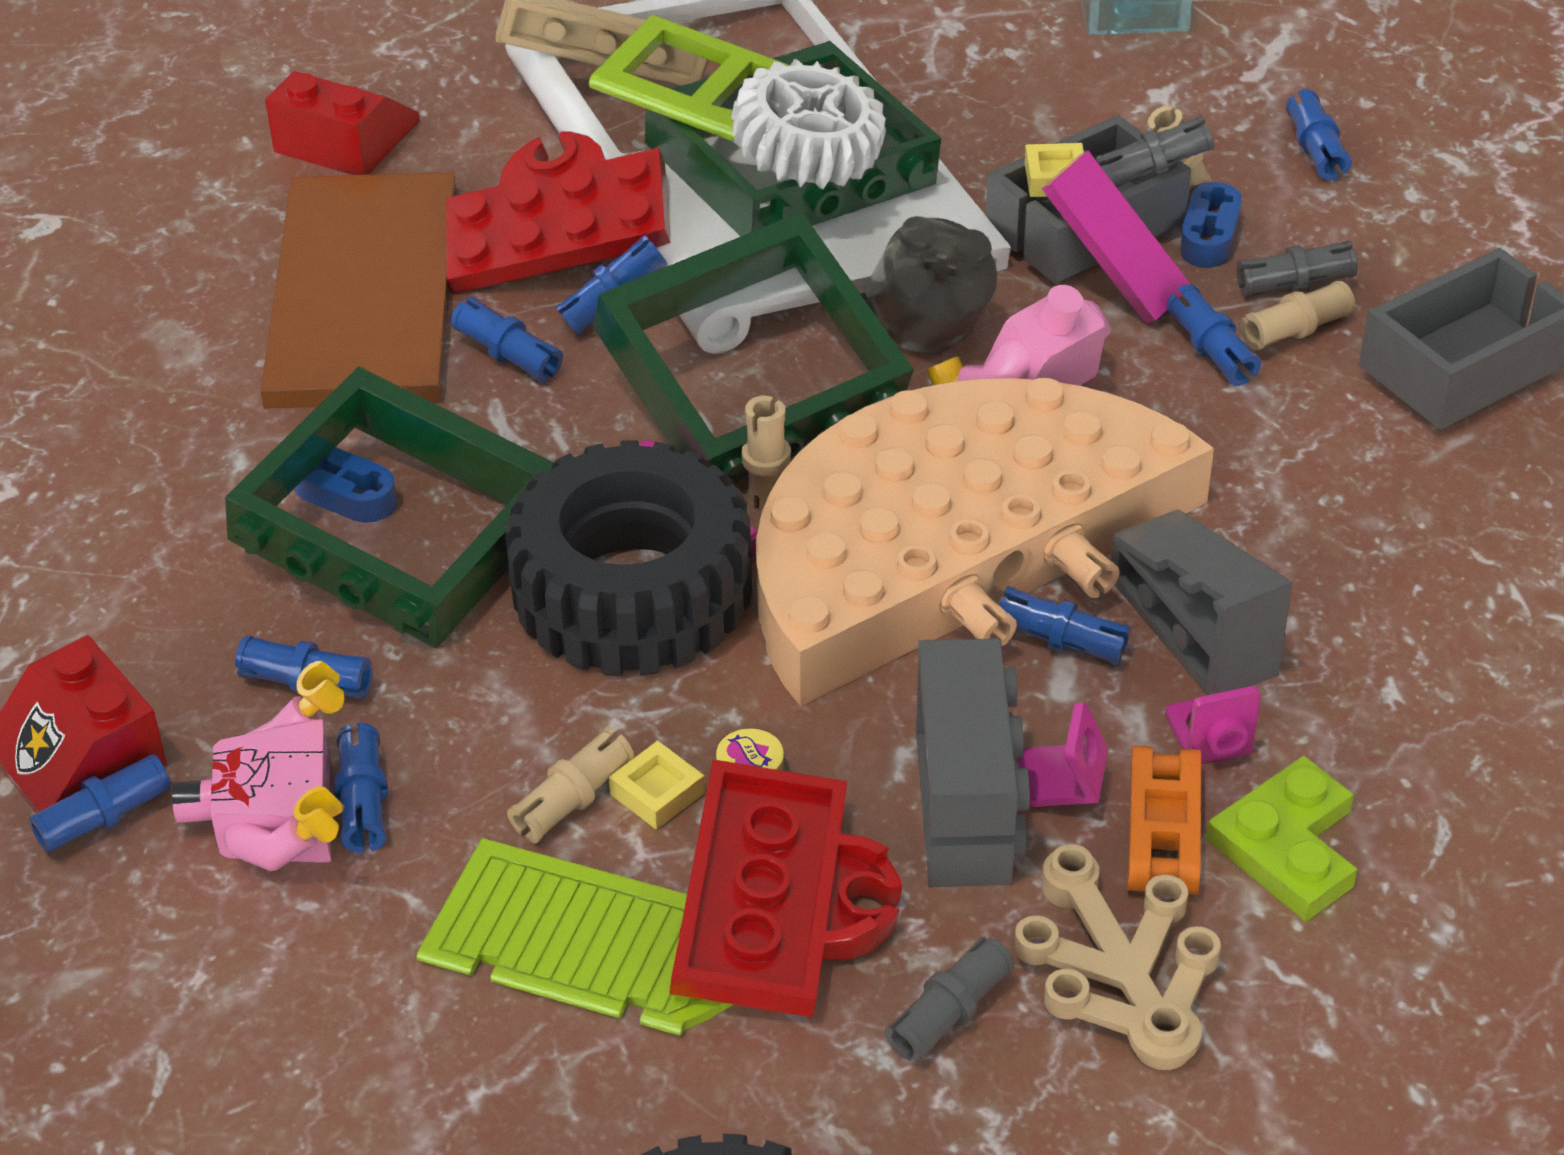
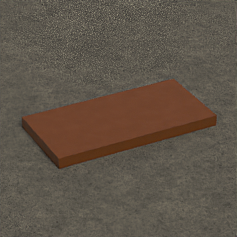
(359, 286)

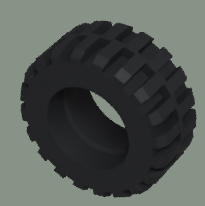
(639, 611)

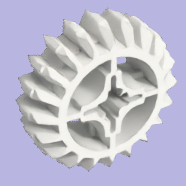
(808, 123)

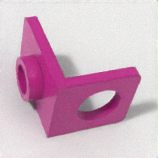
(1220, 723)
(1069, 771)

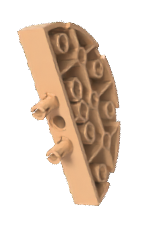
(942, 502)

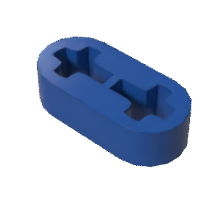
(1218, 225)
(350, 487)

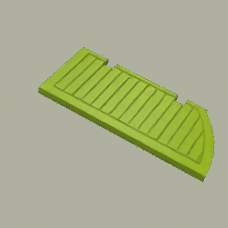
(566, 935)

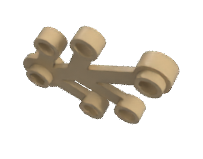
(1072, 883)

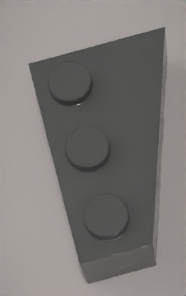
(1204, 600)

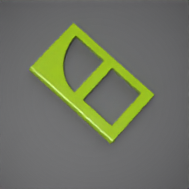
(703, 107)

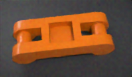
(1164, 816)

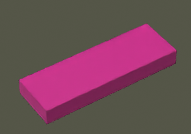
(1115, 236)

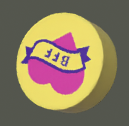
(752, 748)

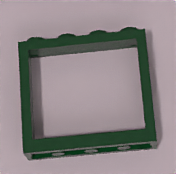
(904, 164)
(720, 271)
(348, 572)

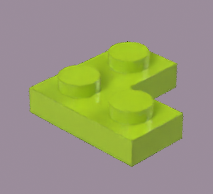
(1276, 838)

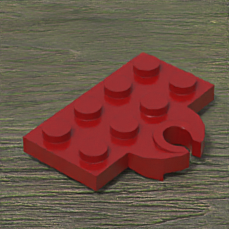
(555, 213)
(777, 891)

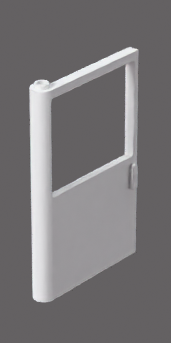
(695, 227)

